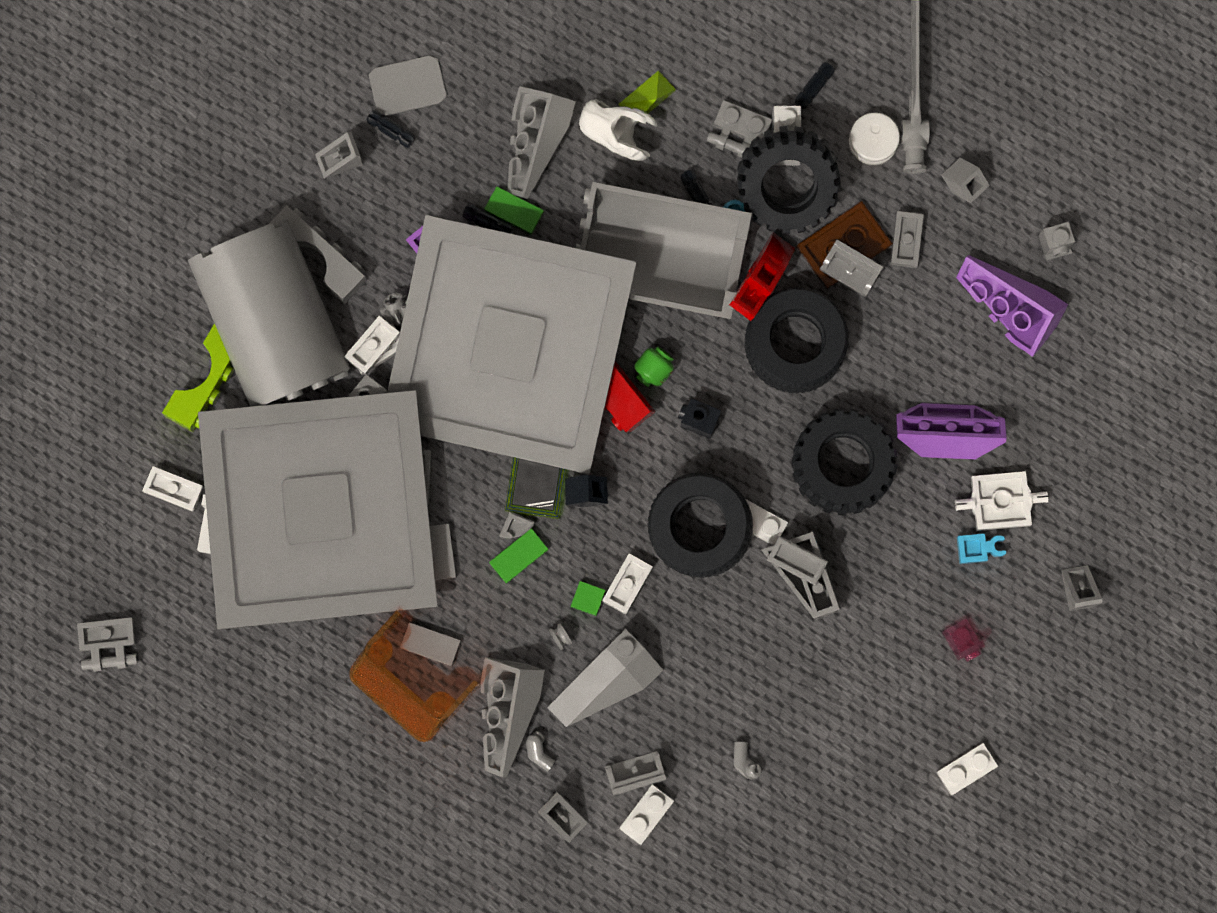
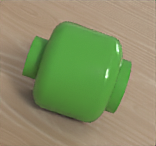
(654, 366)

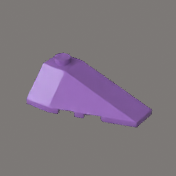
(1021, 306)

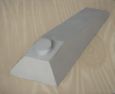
(540, 128)
(613, 676)
(512, 699)

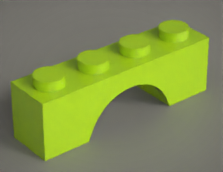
(186, 404)

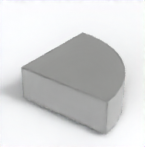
(515, 526)

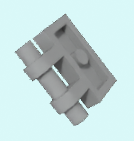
(739, 122)
(106, 635)

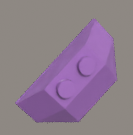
(950, 430)

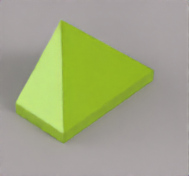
(649, 94)

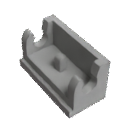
(851, 268)
(635, 773)

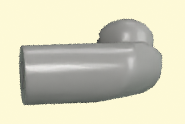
(535, 751)
(744, 764)

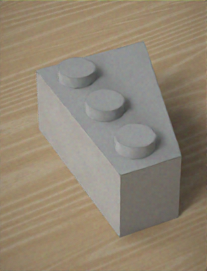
(818, 599)

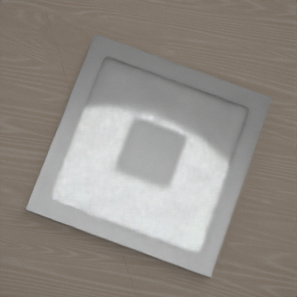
(511, 342)
(317, 509)

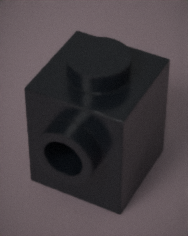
(699, 418)
(586, 491)

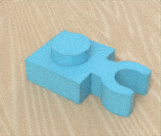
(975, 548)

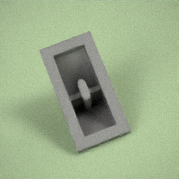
(339, 156)
(1080, 588)
(562, 817)

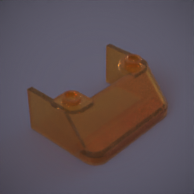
(417, 717)

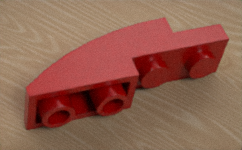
(762, 276)

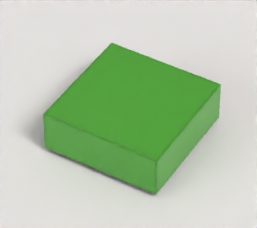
(587, 598)

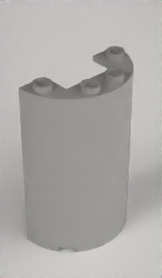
(682, 248)
(269, 314)

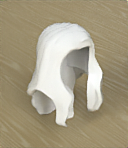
(614, 127)

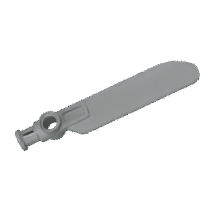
(915, 130)

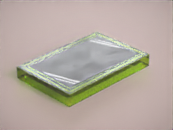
(535, 489)

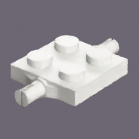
(1001, 501)

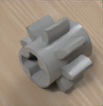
(394, 308)

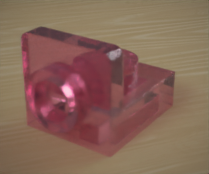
(963, 641)

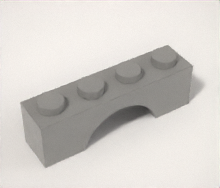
(341, 276)

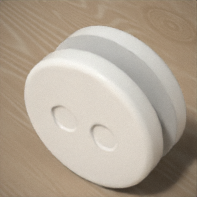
(874, 138)

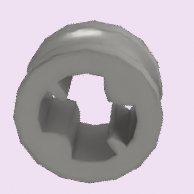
(560, 636)

